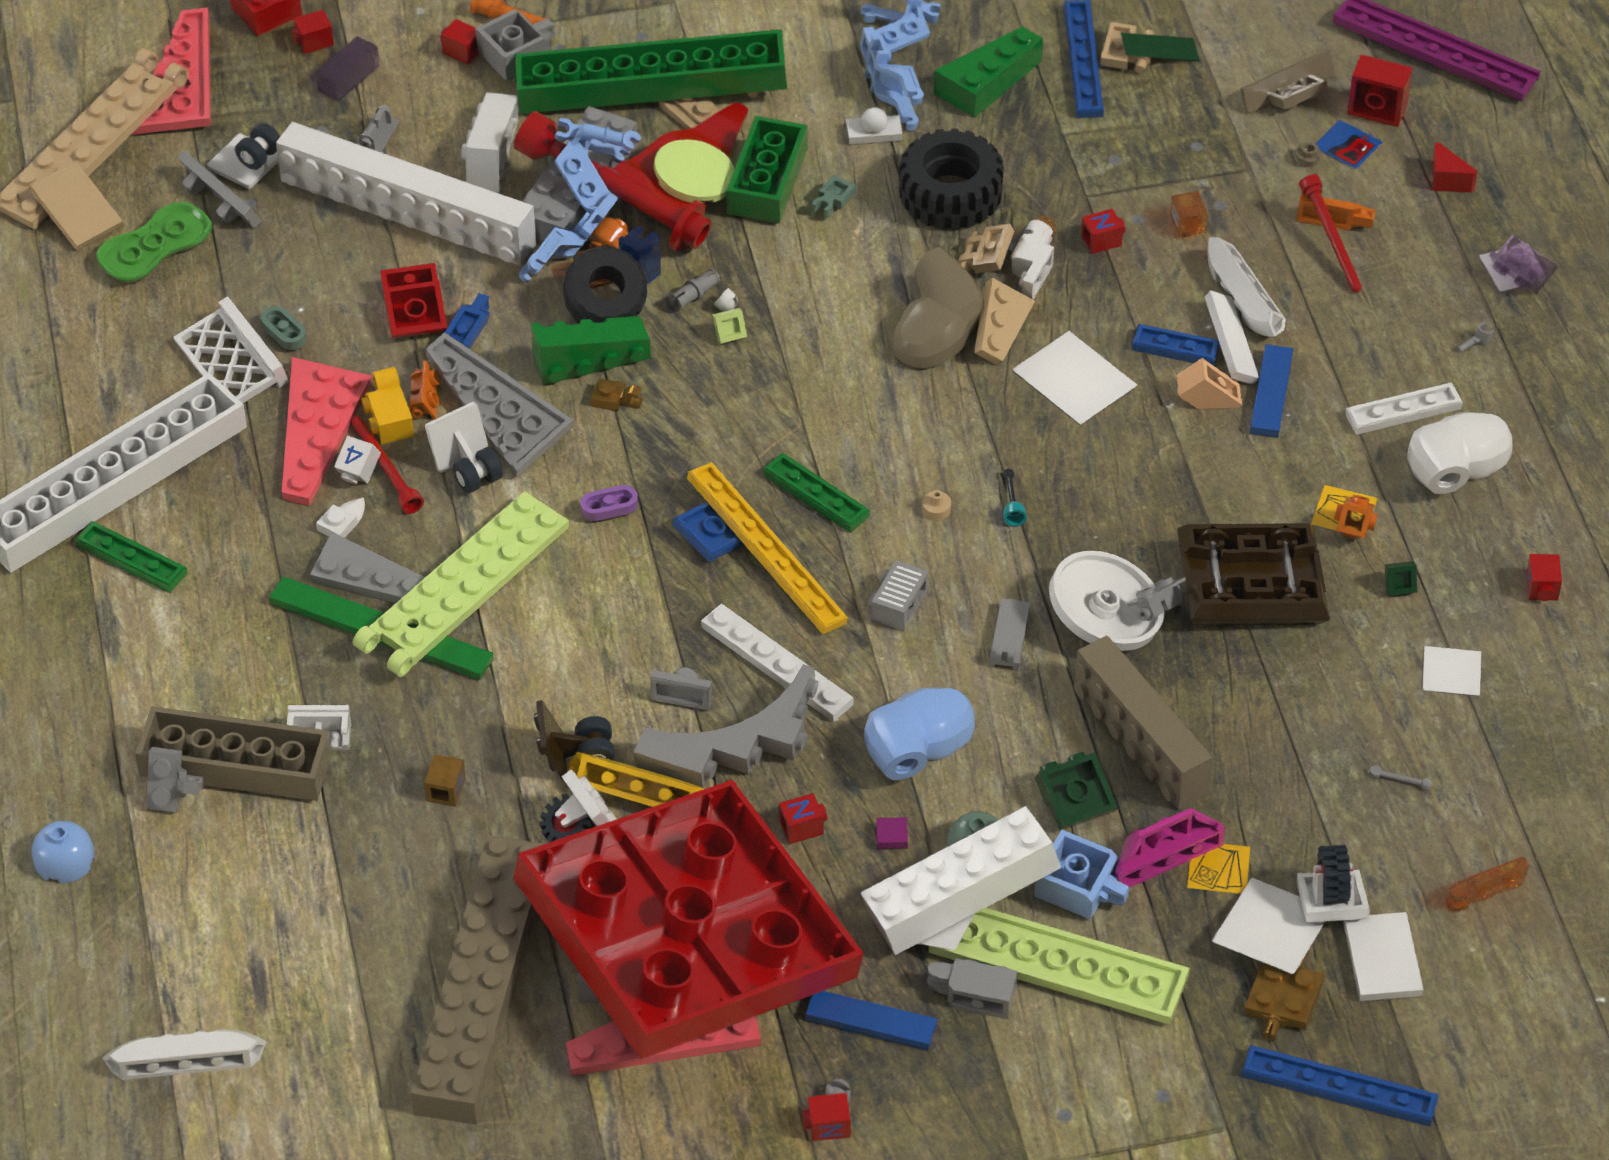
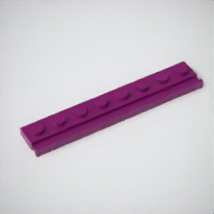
(1437, 47)

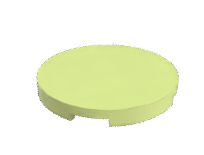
(693, 171)

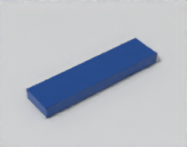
(1271, 391)
(871, 1019)

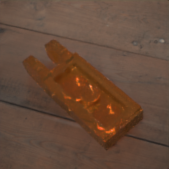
(1487, 884)

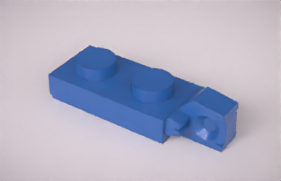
(470, 321)

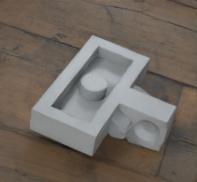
(168, 780)

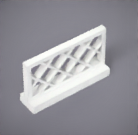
(246, 338)

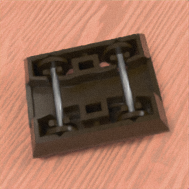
(1253, 574)

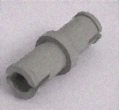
(694, 289)

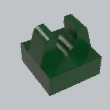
(1401, 578)

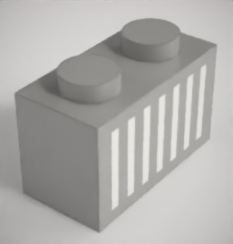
(898, 595)

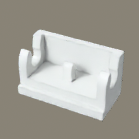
(324, 717)

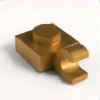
(612, 394)

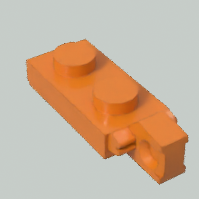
(1343, 213)

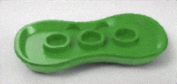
(169, 231)

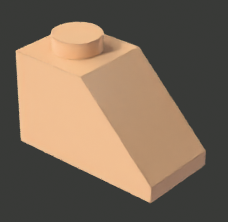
(1208, 387)

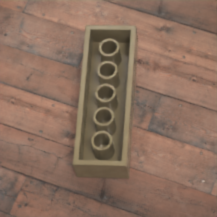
(1142, 722)
(240, 752)

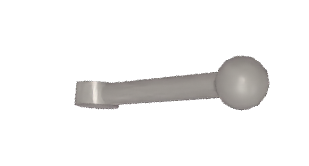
(1376, 772)

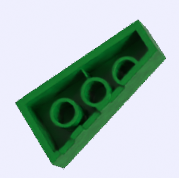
(989, 71)
(587, 347)

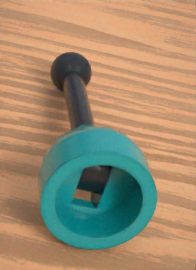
(1014, 512)

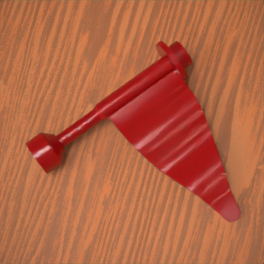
(636, 179)

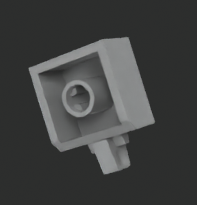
(509, 35)

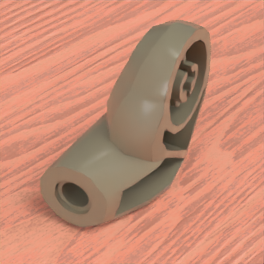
(942, 317)

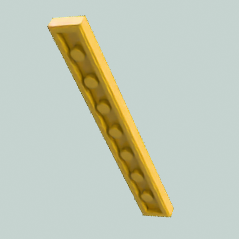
(767, 548)

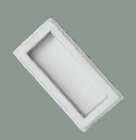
(874, 127)

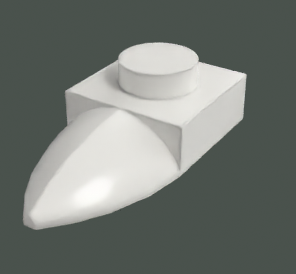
(341, 519)

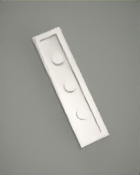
(1231, 337)
(1403, 408)

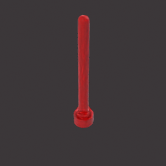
(1312, 188)
(408, 498)

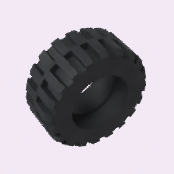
(951, 203)

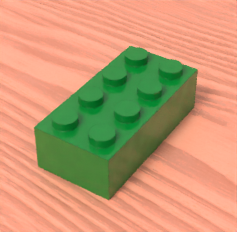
(767, 169)

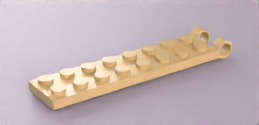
(95, 132)

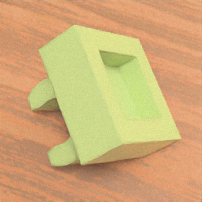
(729, 325)

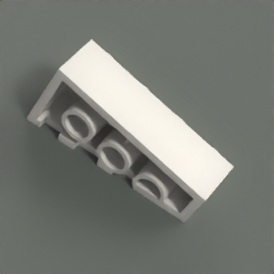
(490, 140)

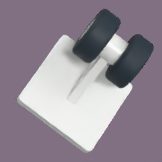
(246, 158)
(461, 444)

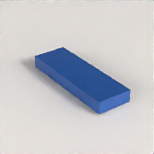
(1175, 344)

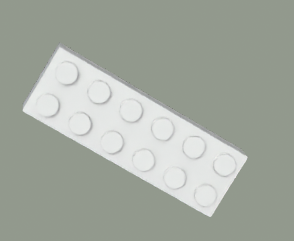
(960, 880)

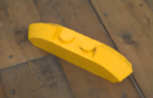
(629, 781)

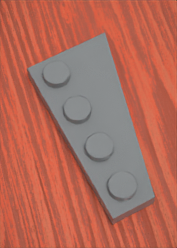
(361, 571)

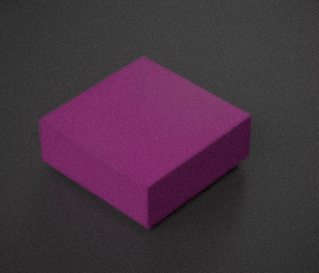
(892, 833)

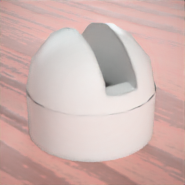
(726, 301)

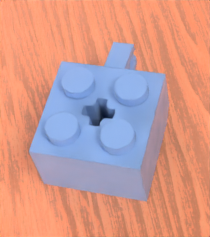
(1084, 877)

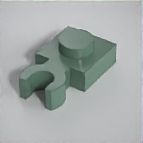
(833, 193)

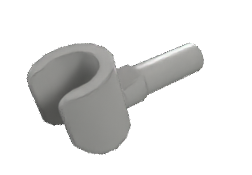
(1480, 337)

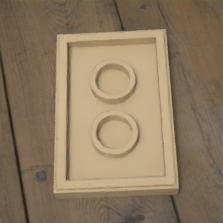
(76, 205)

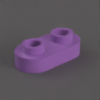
(609, 503)

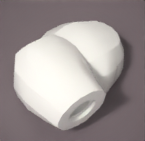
(1458, 450)

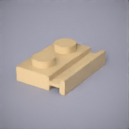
(689, 111)

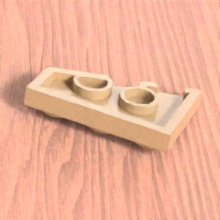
(1000, 320)

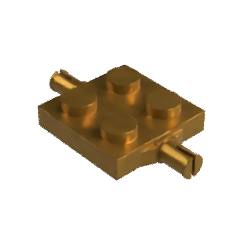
(1284, 997)

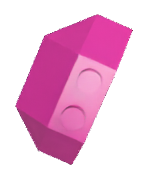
(1167, 845)

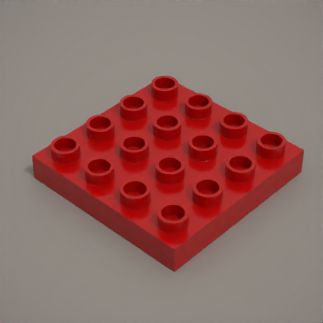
(687, 918)

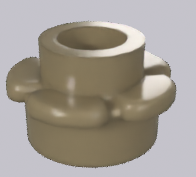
(1308, 154)

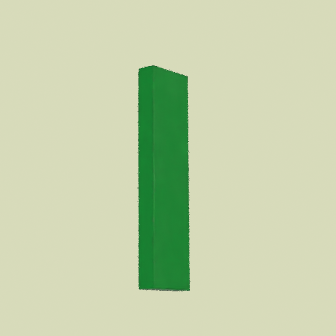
(816, 492)
(131, 556)

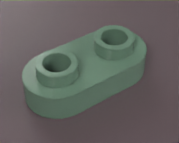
(287, 329)

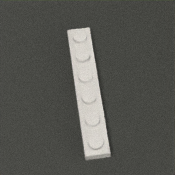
(773, 659)

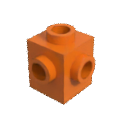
(1353, 527)

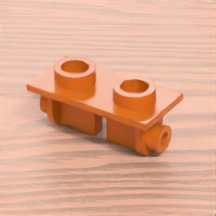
(424, 391)

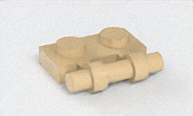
(1114, 52)
(988, 250)

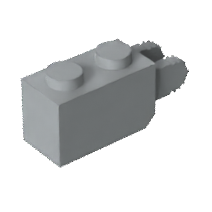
(974, 986)

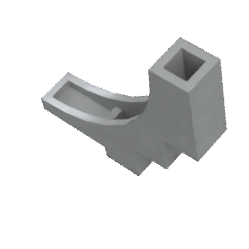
(737, 747)

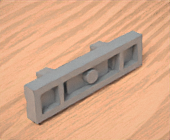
(232, 204)

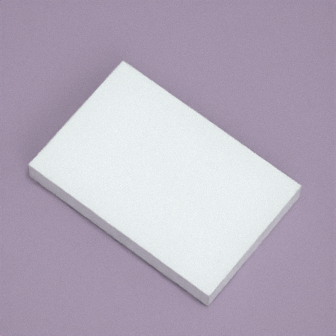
(1383, 957)

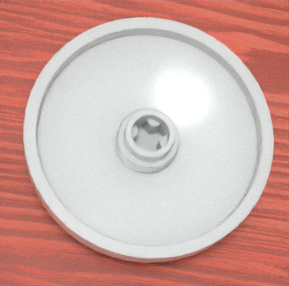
(1092, 599)

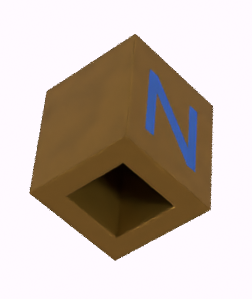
(444, 780)

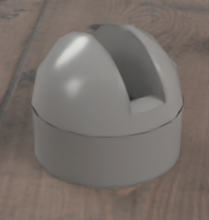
(838, 1086)

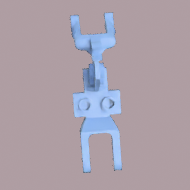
(896, 82)
(585, 185)

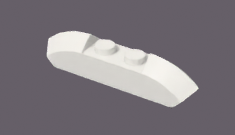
(1250, 297)
(185, 1054)

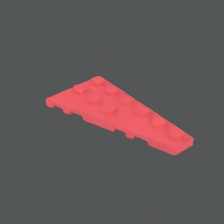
(192, 102)
(318, 419)
(608, 1048)

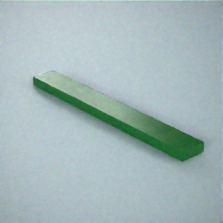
(352, 616)

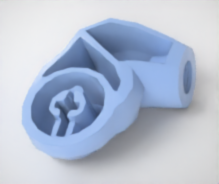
(918, 729)

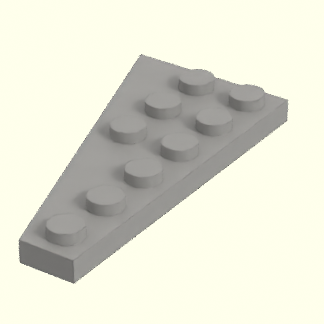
(512, 416)

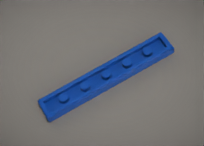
(1083, 59)
(1340, 1085)

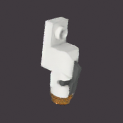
(1033, 254)

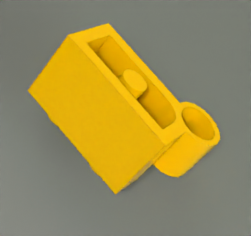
(388, 408)

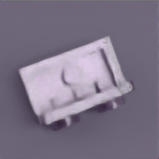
(1523, 264)

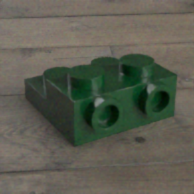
(1075, 790)

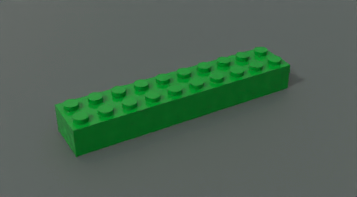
(651, 71)

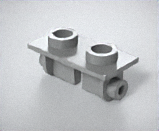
(379, 129)
(1149, 600)

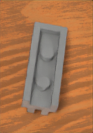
(1010, 633)

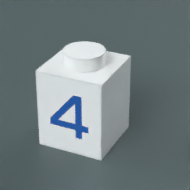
(357, 460)

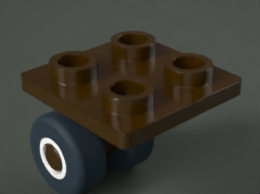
(590, 737)

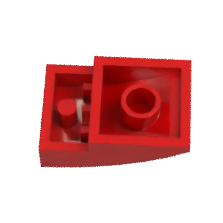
(413, 300)

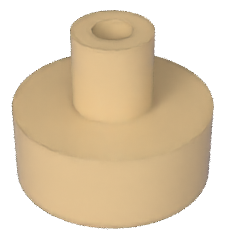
(936, 505)

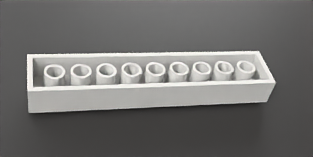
(406, 193)
(116, 469)

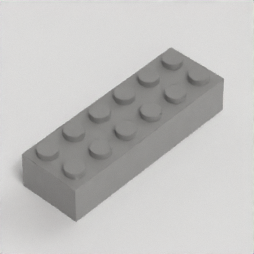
(551, 195)

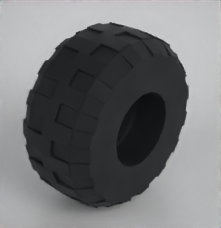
(604, 264)

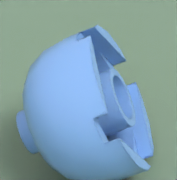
(62, 851)

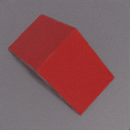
(1451, 172)

